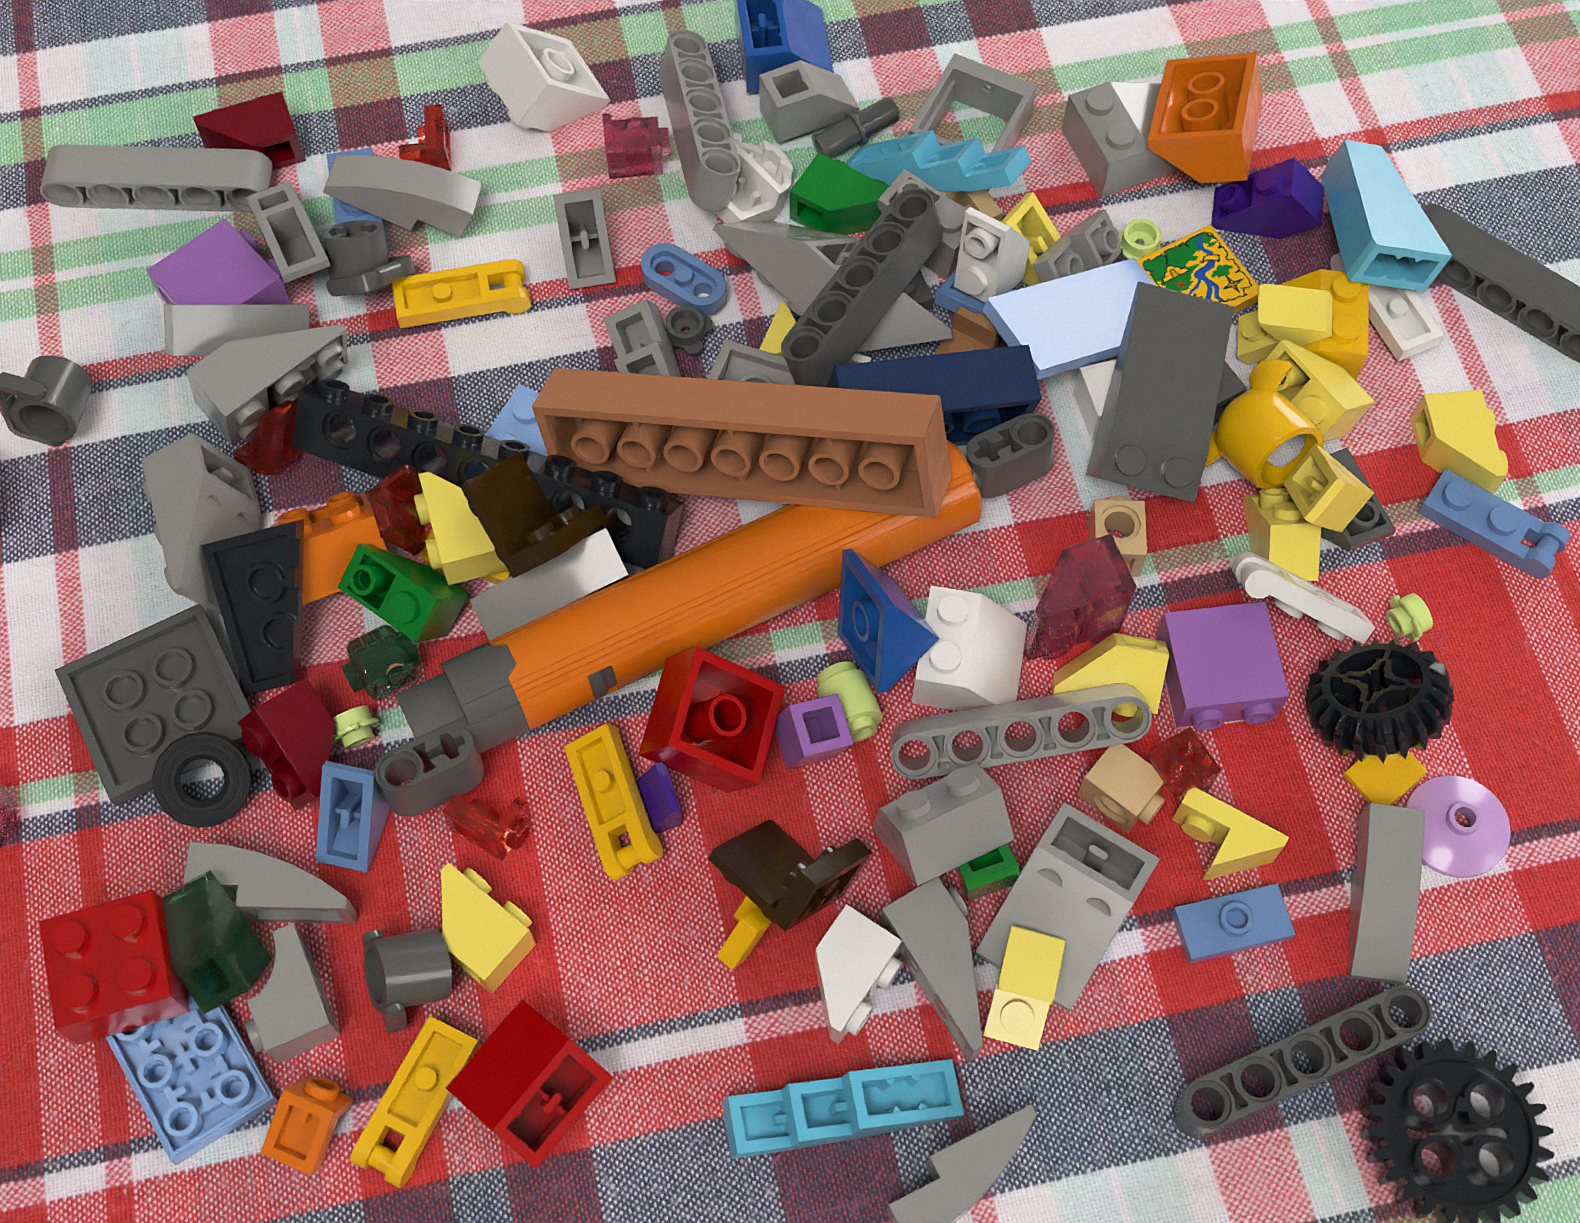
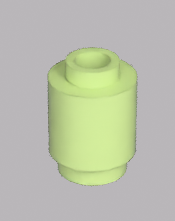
(855, 697)

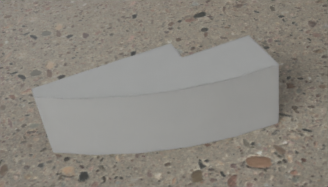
(404, 191)
(287, 231)
(206, 327)
(641, 341)
(559, 582)
(269, 887)
(1385, 893)
(964, 1172)

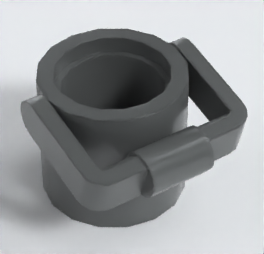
(361, 258)
(47, 399)
(405, 972)

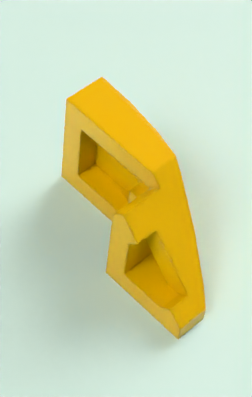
(745, 935)

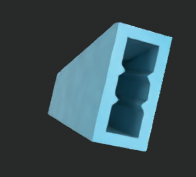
(1379, 221)

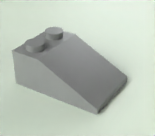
(1110, 134)

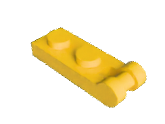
(461, 293)
(612, 801)
(414, 1101)

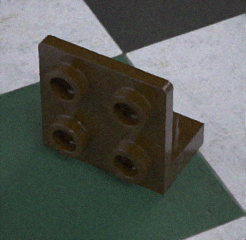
(522, 519)
(784, 876)

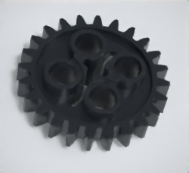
(1464, 1184)

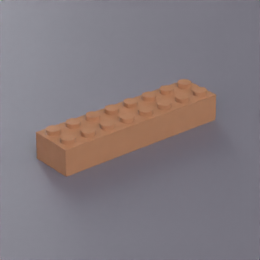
(752, 439)

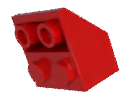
(529, 1083)

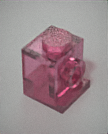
(634, 146)

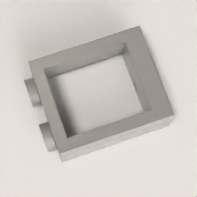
(966, 82)

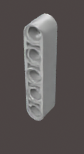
(699, 120)
(154, 177)
(1044, 740)

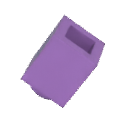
(812, 731)

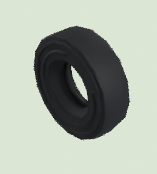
(205, 812)

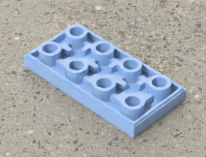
(1069, 318)
(192, 1078)

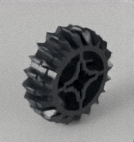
(1379, 699)

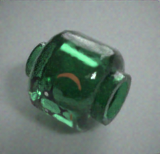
(381, 662)

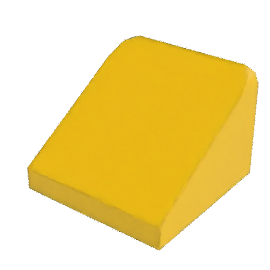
(1385, 781)

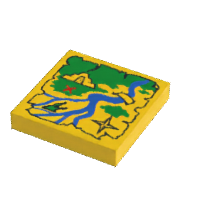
(1202, 268)

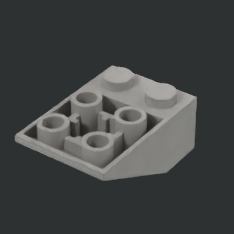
(788, 256)
(262, 372)
(197, 500)
(1076, 890)

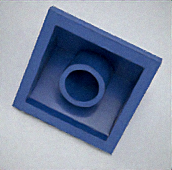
(879, 622)

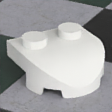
(761, 183)

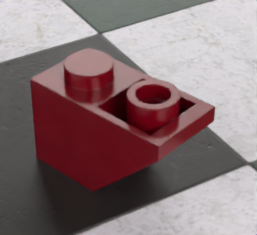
(254, 125)
(292, 740)

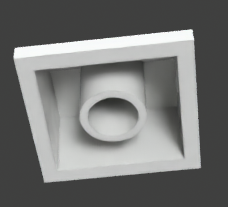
(540, 78)
(976, 652)

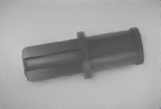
(856, 127)

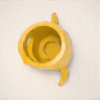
(1258, 425)

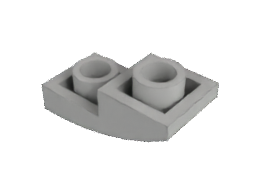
(1083, 248)

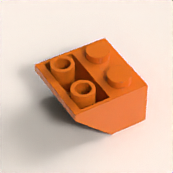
(331, 540)

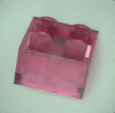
(1081, 600)

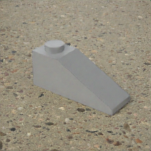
(939, 957)

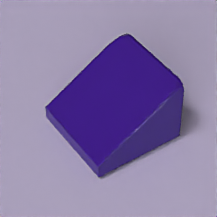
(659, 798)

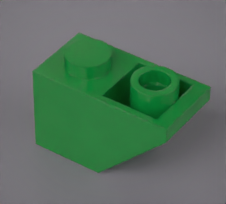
(835, 198)
(403, 592)

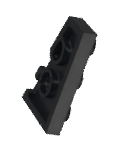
(261, 602)

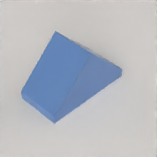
(349, 816)

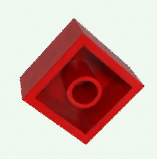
(712, 720)
(111, 968)

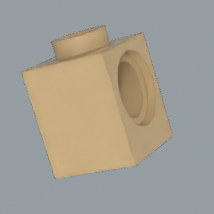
(1124, 516)
(1123, 788)

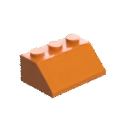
(1208, 116)

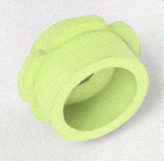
(1142, 232)
(1409, 616)
(354, 727)

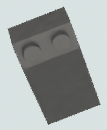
(1163, 393)

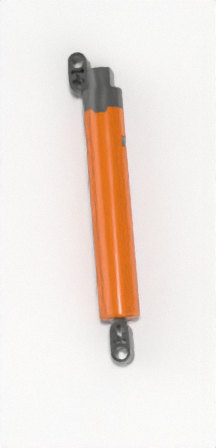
(669, 608)

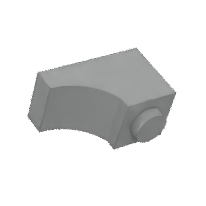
(293, 1006)

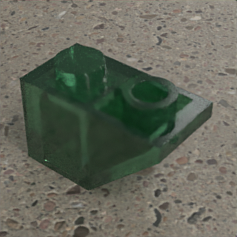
(211, 943)

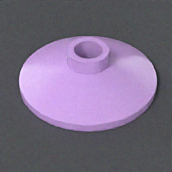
(1455, 848)

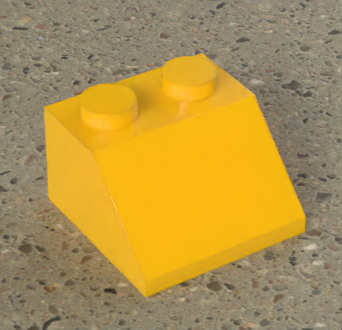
(1349, 319)

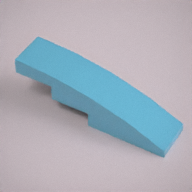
(945, 167)
(842, 1108)

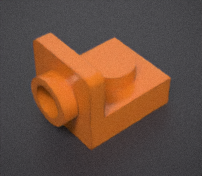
(305, 1123)

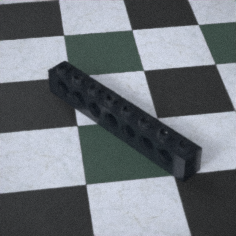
(324, 431)

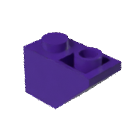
(1271, 202)

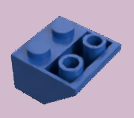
(779, 34)

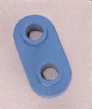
(687, 278)

